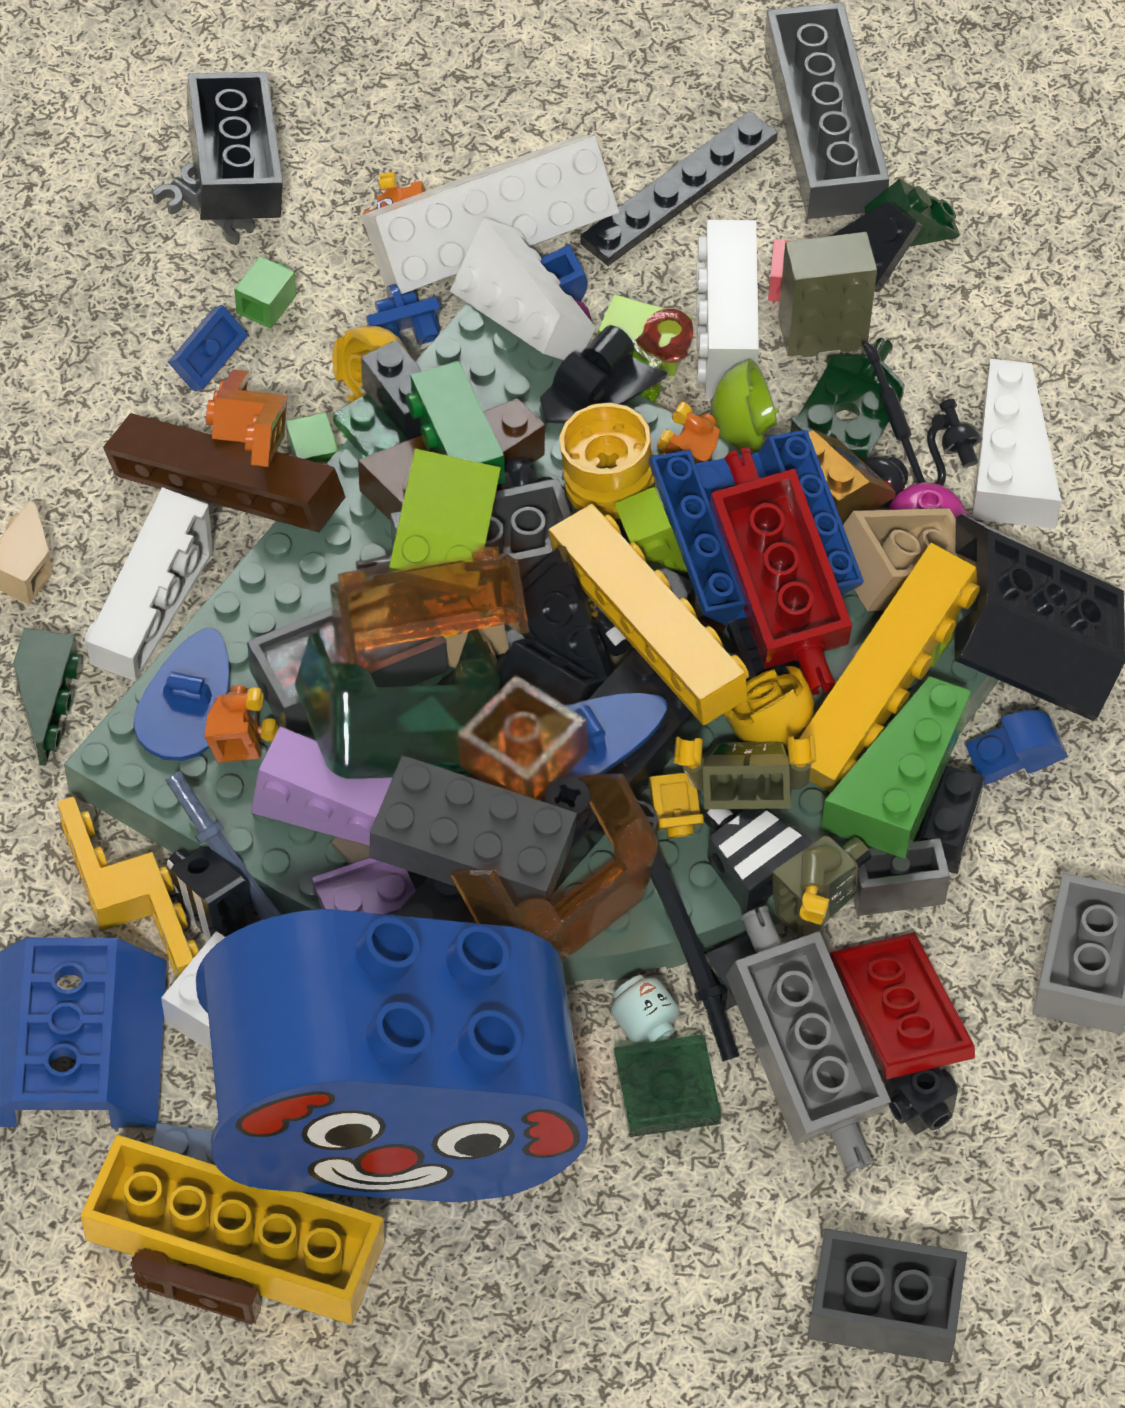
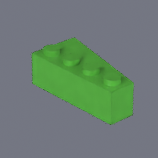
(898, 774)

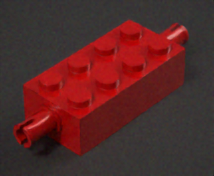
(781, 569)

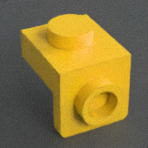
(675, 804)

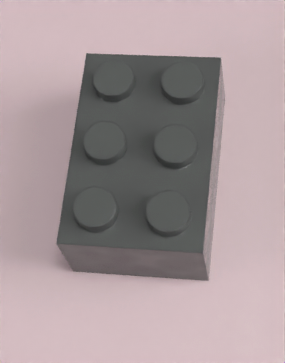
(887, 1295)

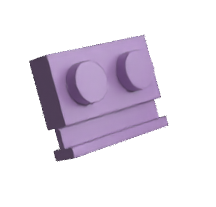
(364, 887)

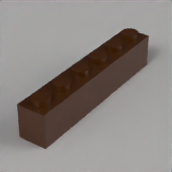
(222, 472)

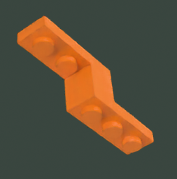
(248, 417)

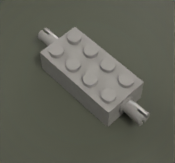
(807, 1038)

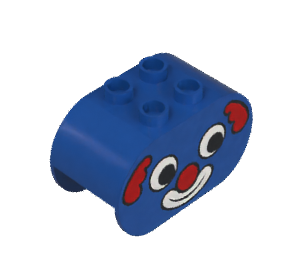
(391, 1057)

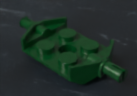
(851, 386)

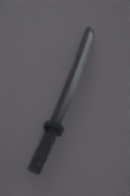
(696, 960)

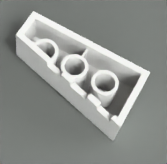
(1015, 459)

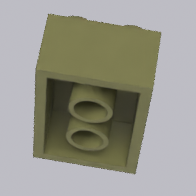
(827, 294)

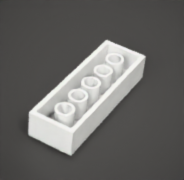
(536, 193)

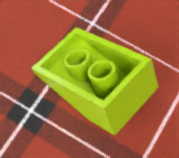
(443, 510)

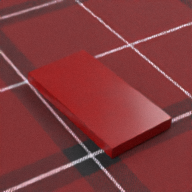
(902, 1006)

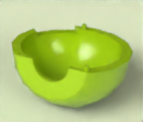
(743, 406)

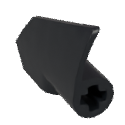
(597, 376)

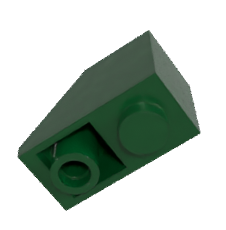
(933, 214)

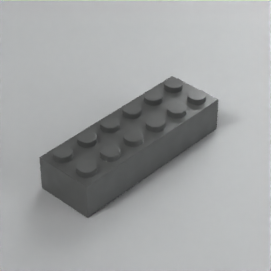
(825, 109)

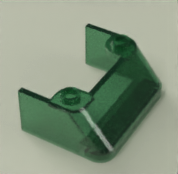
(371, 727)

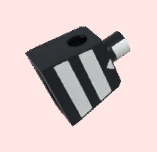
(749, 849)
(202, 882)

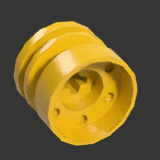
(605, 456)

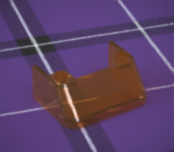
(427, 602)
(594, 903)

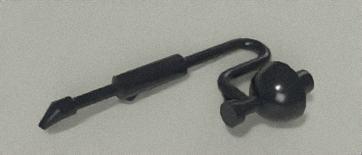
(957, 438)

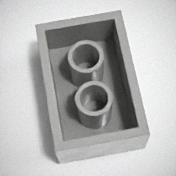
(1085, 956)

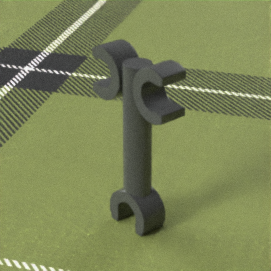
(186, 190)

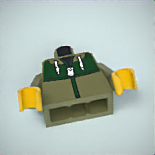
(747, 772)
(817, 883)

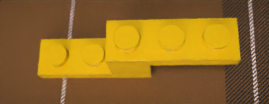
(126, 888)

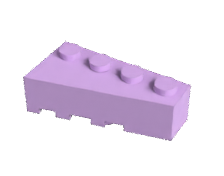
(302, 791)

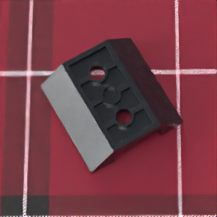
(1040, 622)

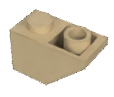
(24, 555)

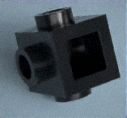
(923, 1099)

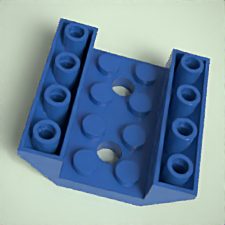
(687, 497)
(104, 1024)

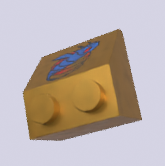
(848, 478)

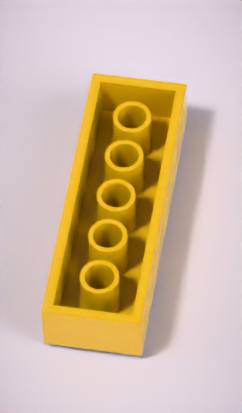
(276, 1240)

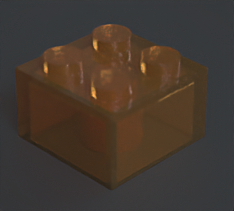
(522, 740)

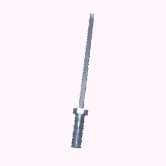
(216, 841)

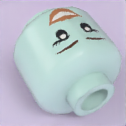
(644, 1010)

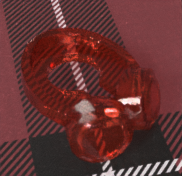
(678, 345)

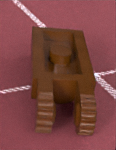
(196, 1287)

